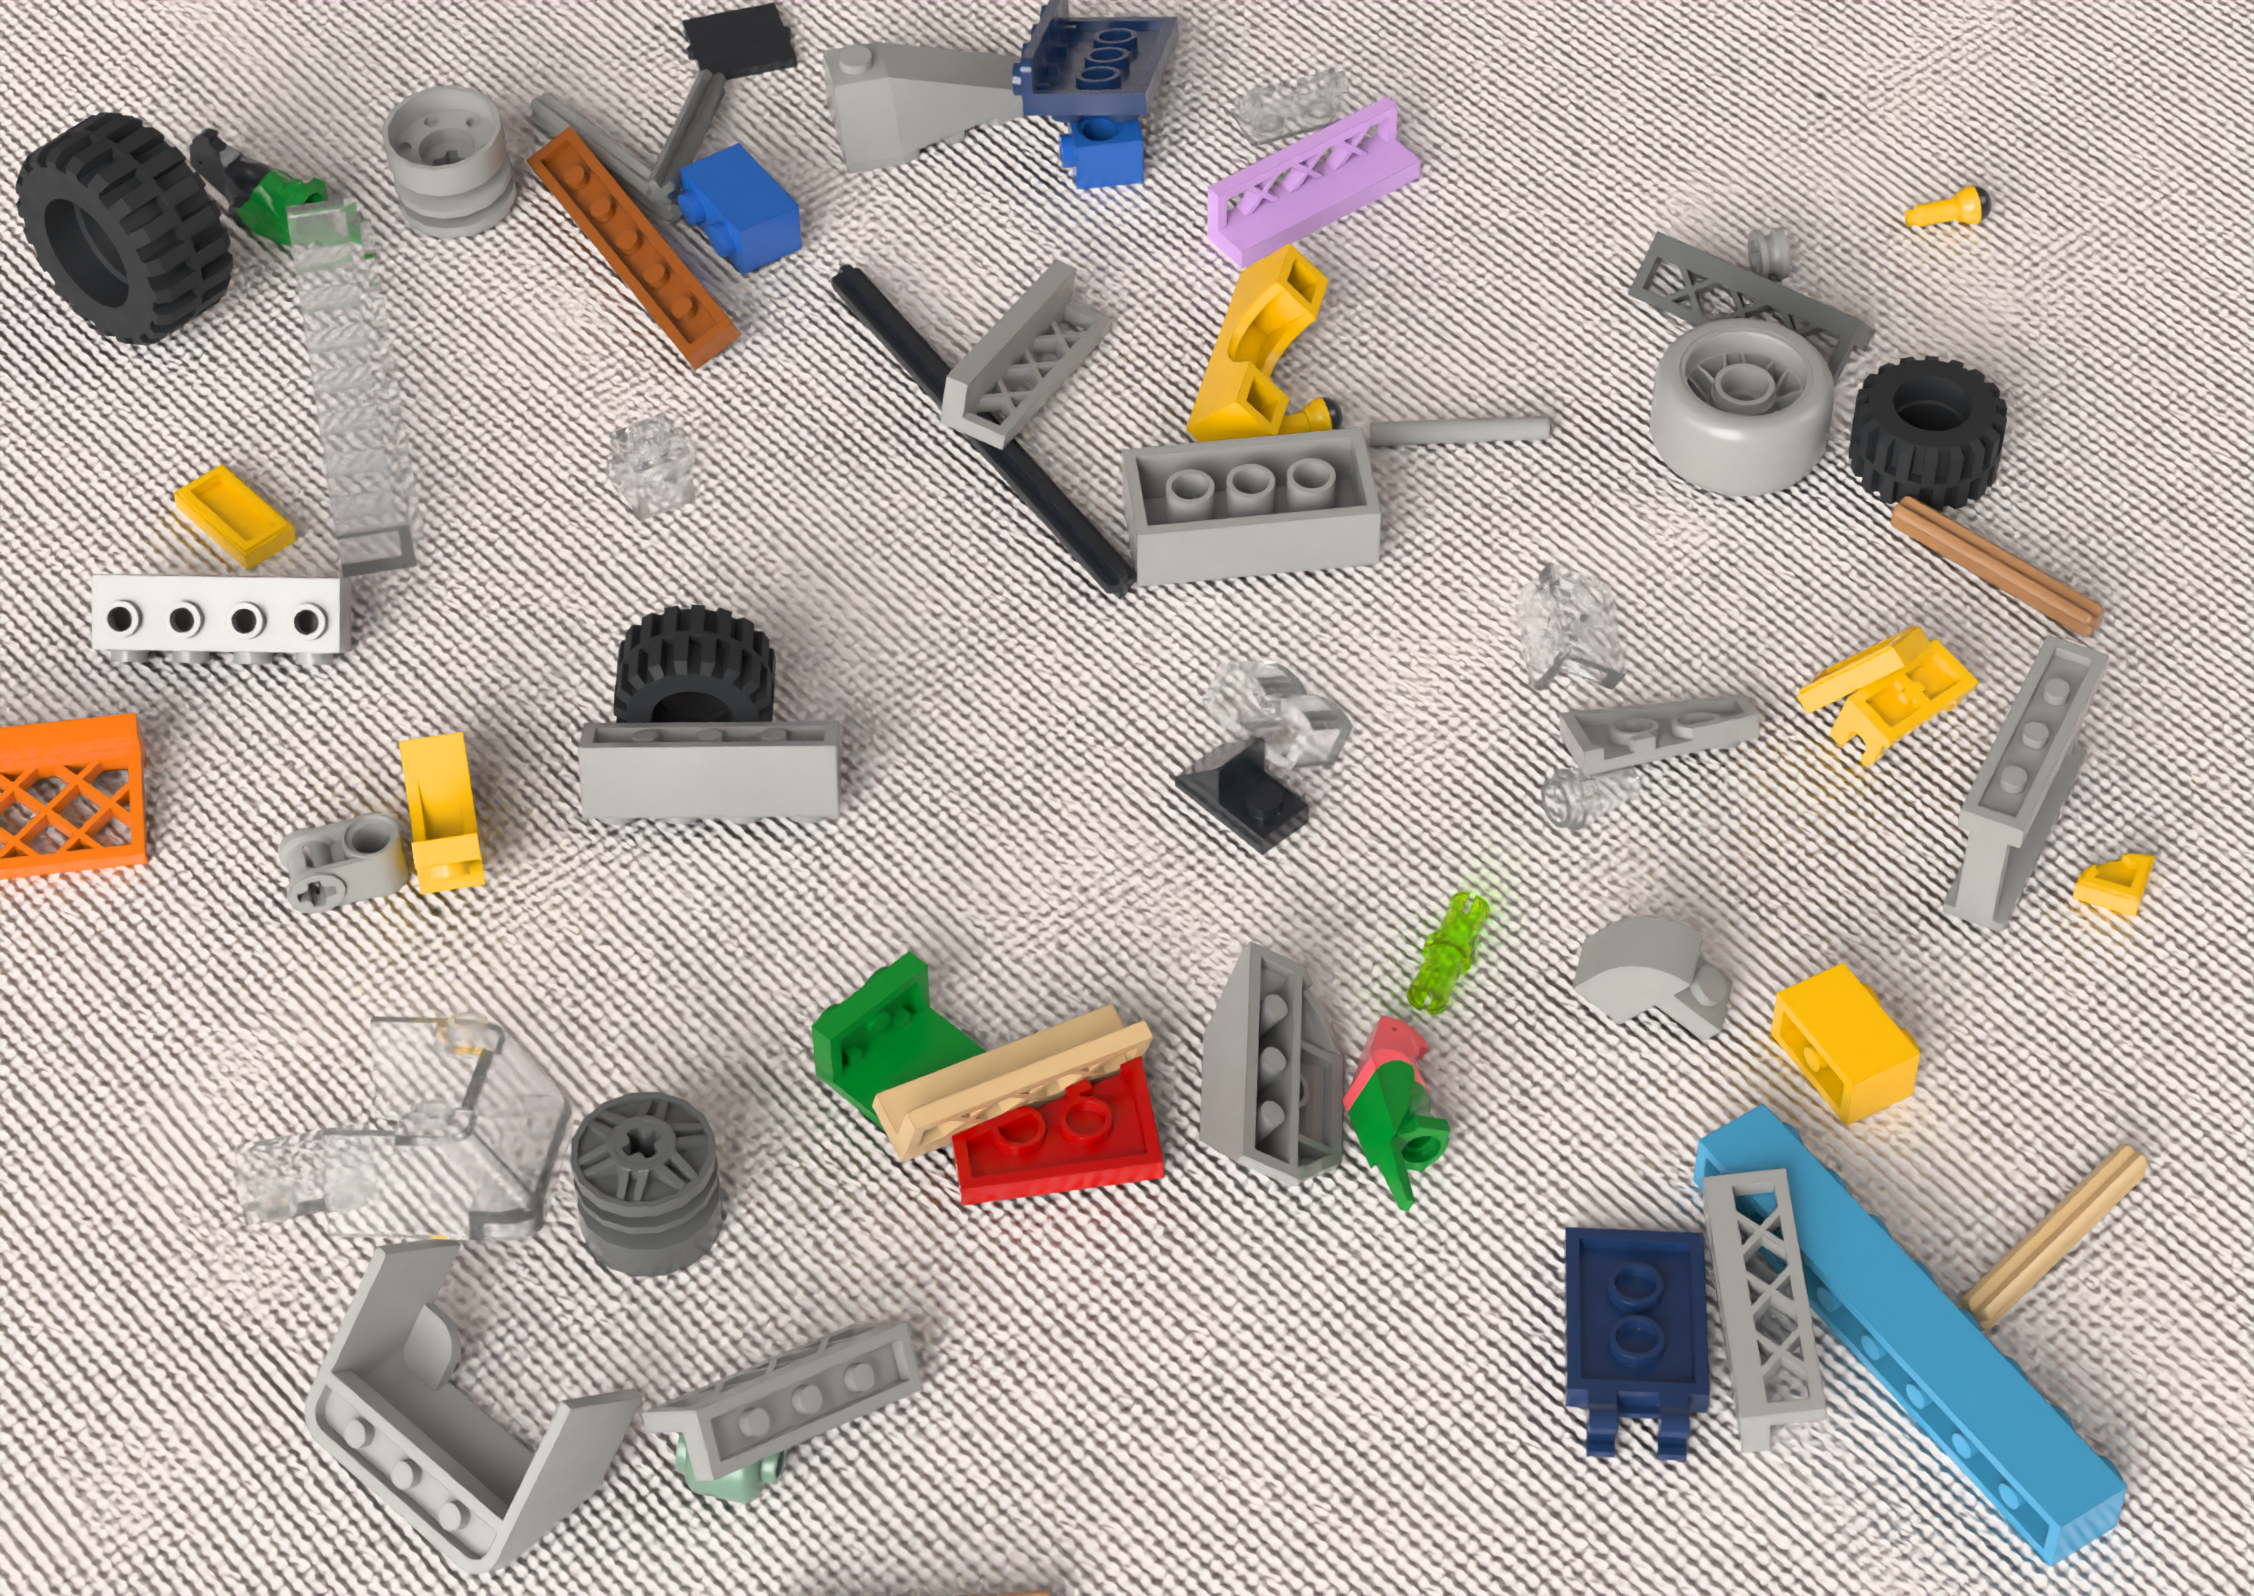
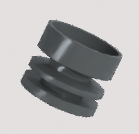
(647, 1183)

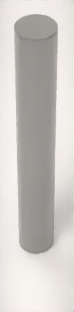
(1459, 430)

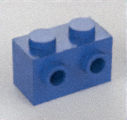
(740, 209)

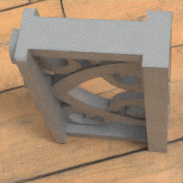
(2024, 783)

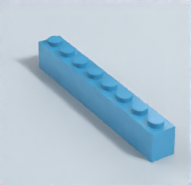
(1924, 1346)

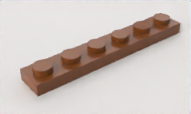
(633, 248)

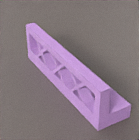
(1310, 194)

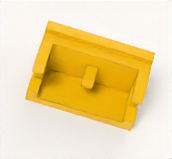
(1903, 701)

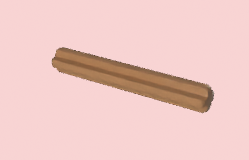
(1997, 566)

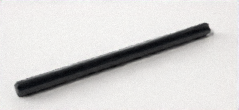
(1012, 462)

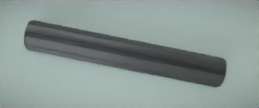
(686, 136)

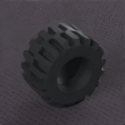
(1927, 432)
(694, 669)

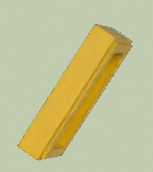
(235, 516)
(1863, 668)

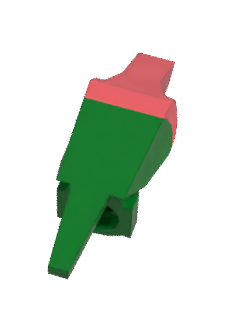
(1392, 1107)

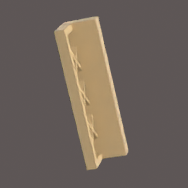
(1023, 1072)

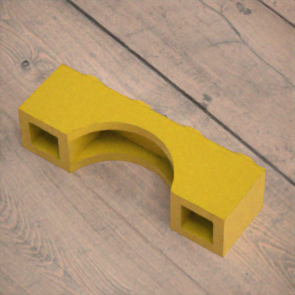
(1266, 313)

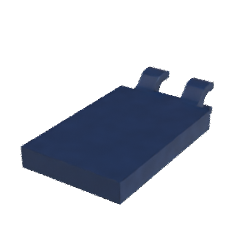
(1635, 1333)

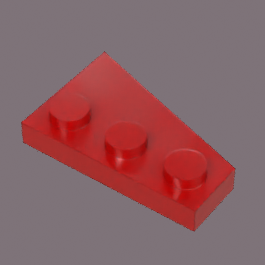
(1074, 1143)

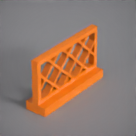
(77, 755)

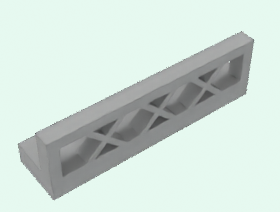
(1006, 357)
(1739, 1316)
(790, 1397)

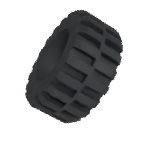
(124, 228)

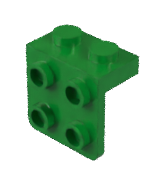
(885, 1036)

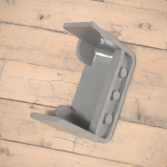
(427, 1447)

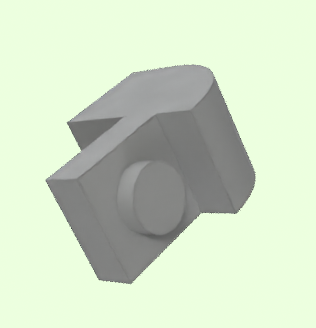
(1652, 964)

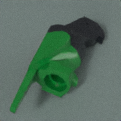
(253, 189)

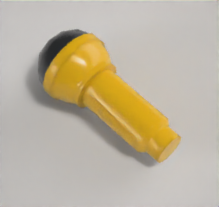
(1968, 206)
(1317, 415)

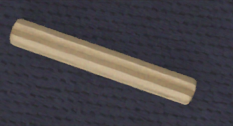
(2054, 1235)

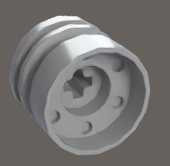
(449, 161)

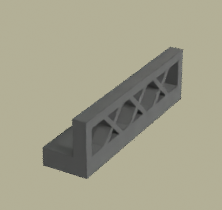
(1747, 285)

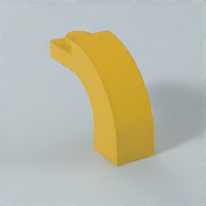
(442, 813)

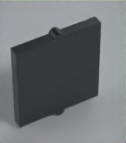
(740, 42)

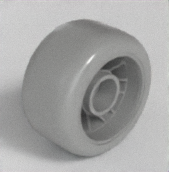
(1742, 407)

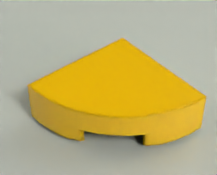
(2116, 884)

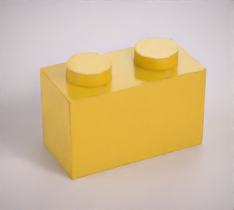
(1845, 1043)

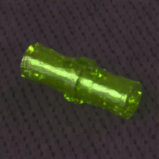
(1448, 953)

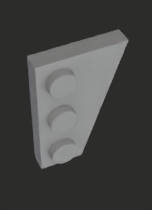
(1651, 732)

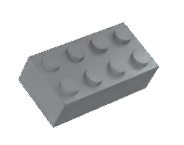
(1250, 506)

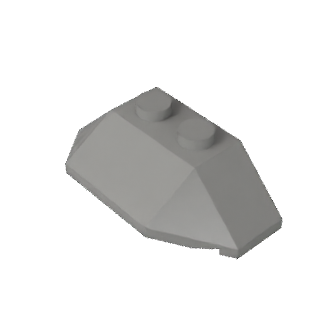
(1272, 1072)

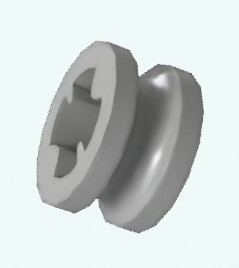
(1769, 253)

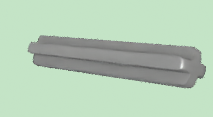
(620, 163)

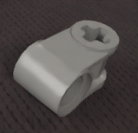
(349, 860)

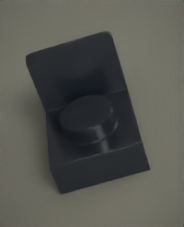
(1242, 795)

